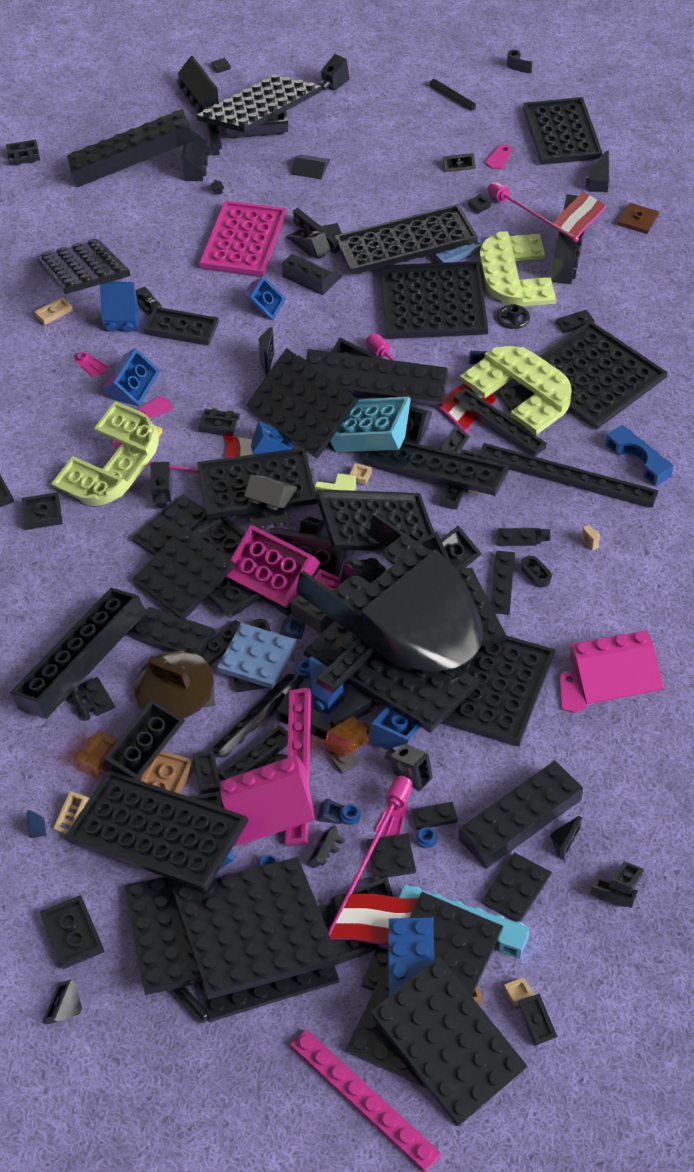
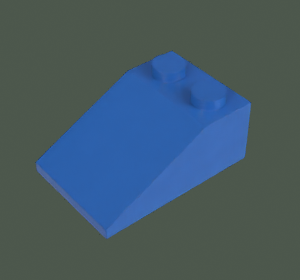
(119, 306)

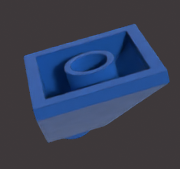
(265, 297)
(269, 440)
(322, 699)
(391, 729)

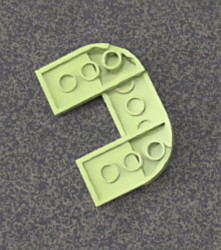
(500, 271)
(548, 383)
(101, 486)

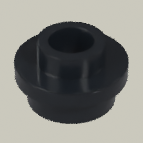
(217, 186)

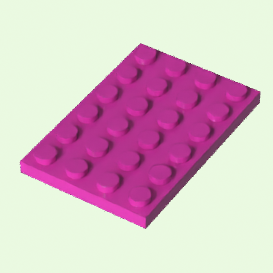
(243, 238)

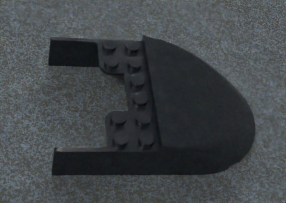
(411, 613)

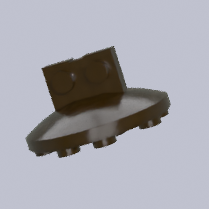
(175, 681)

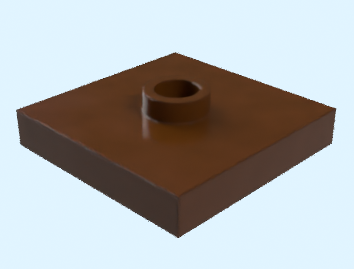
(638, 218)

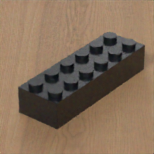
(566, 253)
(520, 814)

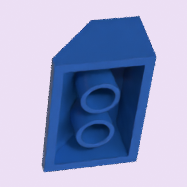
(131, 378)

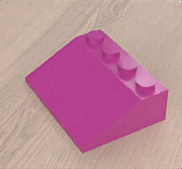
(270, 565)
(616, 666)
(270, 797)

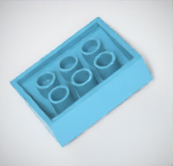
(373, 425)

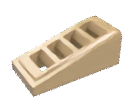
(68, 804)

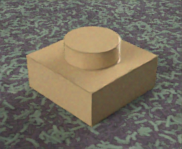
(362, 473)
(590, 537)
(518, 991)

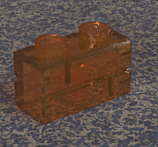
(347, 737)
(91, 757)

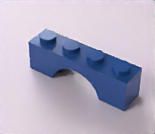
(624, 441)

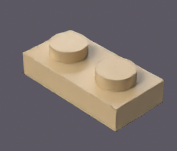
(53, 310)

